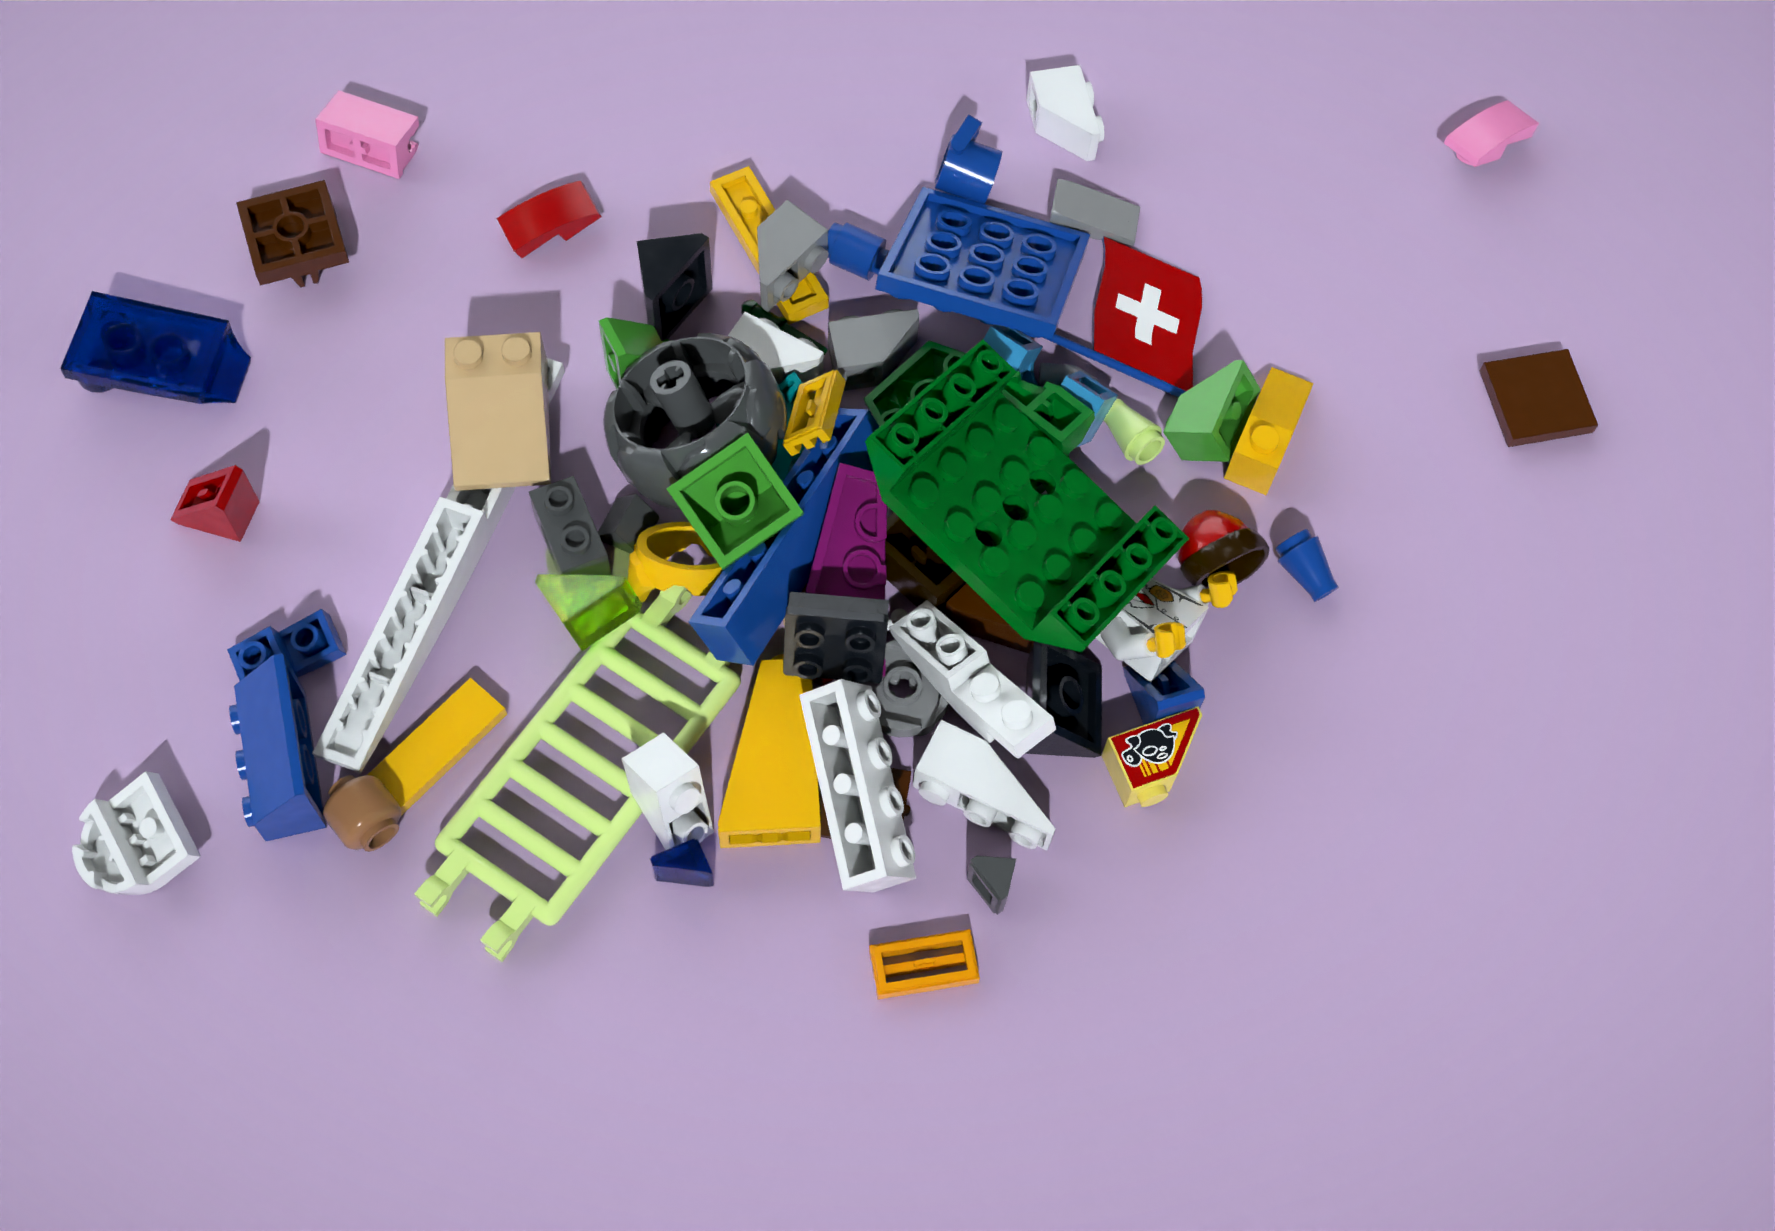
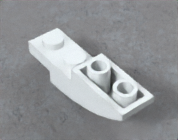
(969, 682)

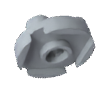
(914, 713)

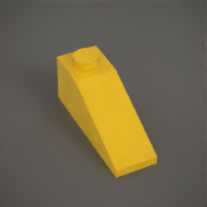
(1268, 431)

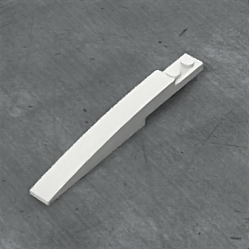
(414, 616)

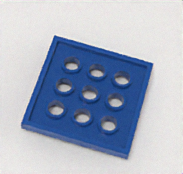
(984, 263)

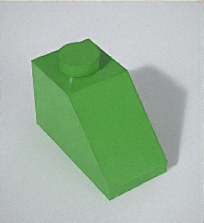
(624, 343)
(1213, 414)

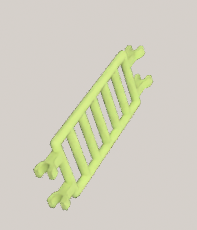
(527, 904)

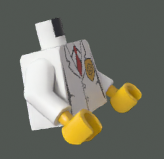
(1163, 622)

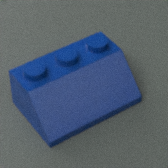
(276, 752)

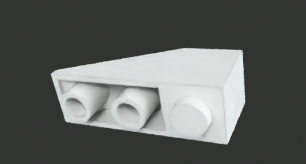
(973, 778)

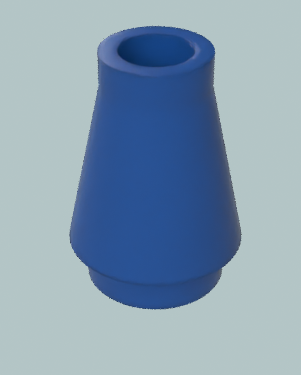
(1307, 564)

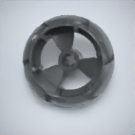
(676, 385)

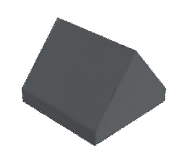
(626, 521)
(992, 879)

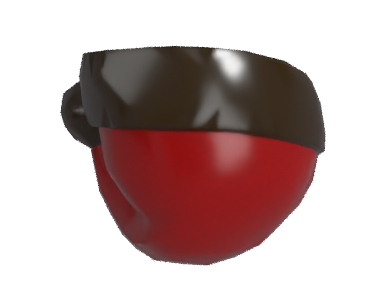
(1220, 544)

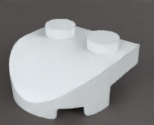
(133, 840)

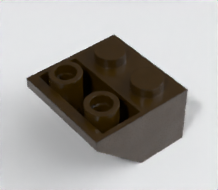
(916, 568)

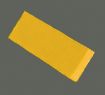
(438, 743)

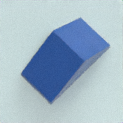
(1166, 695)

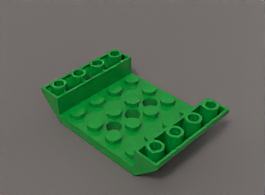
(966, 453)

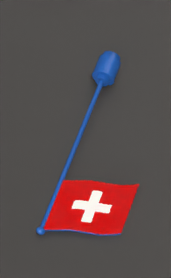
(1140, 320)

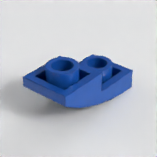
(305, 644)

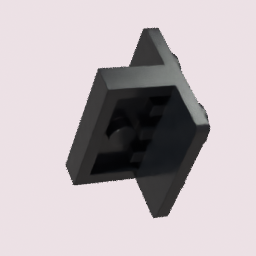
(835, 637)

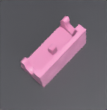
(367, 134)

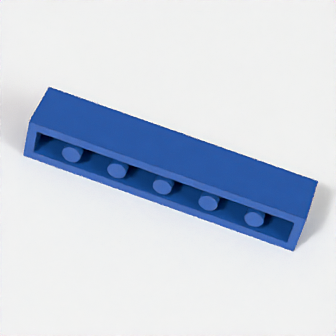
(754, 591)

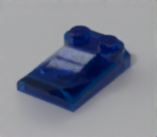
(155, 352)

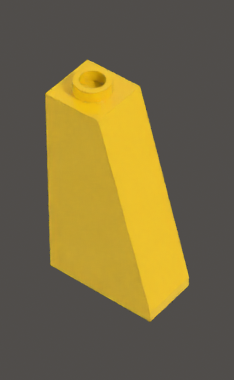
(774, 775)

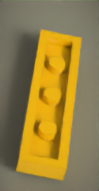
(745, 208)

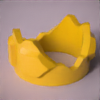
(652, 570)

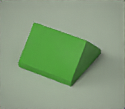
(735, 501)

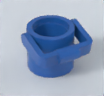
(968, 166)

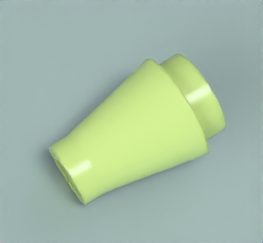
(1135, 435)

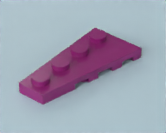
(852, 539)

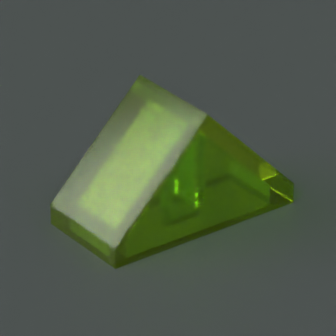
(589, 603)

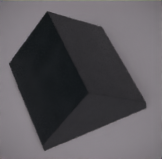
(674, 279)
(1071, 693)

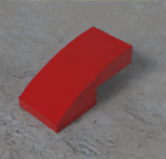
(554, 212)

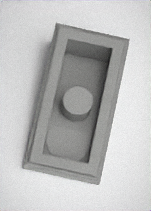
(1094, 213)

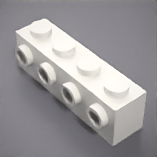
(858, 786)

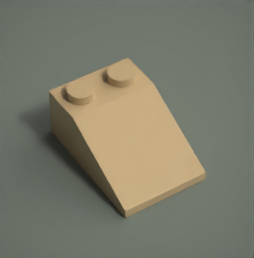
(498, 410)

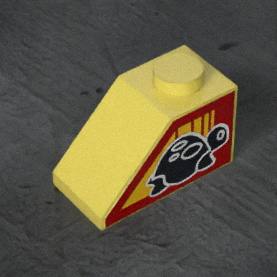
(1150, 757)

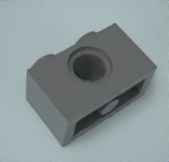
(569, 529)

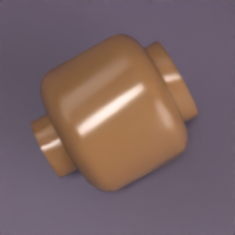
(362, 812)

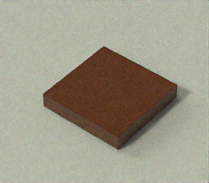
(1538, 398)

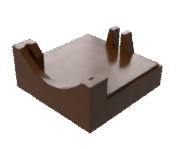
(292, 233)

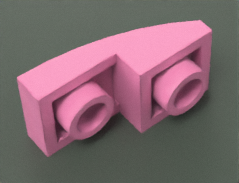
(1489, 132)

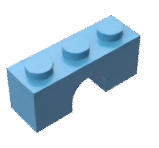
(1021, 354)

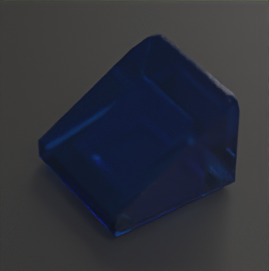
(683, 865)

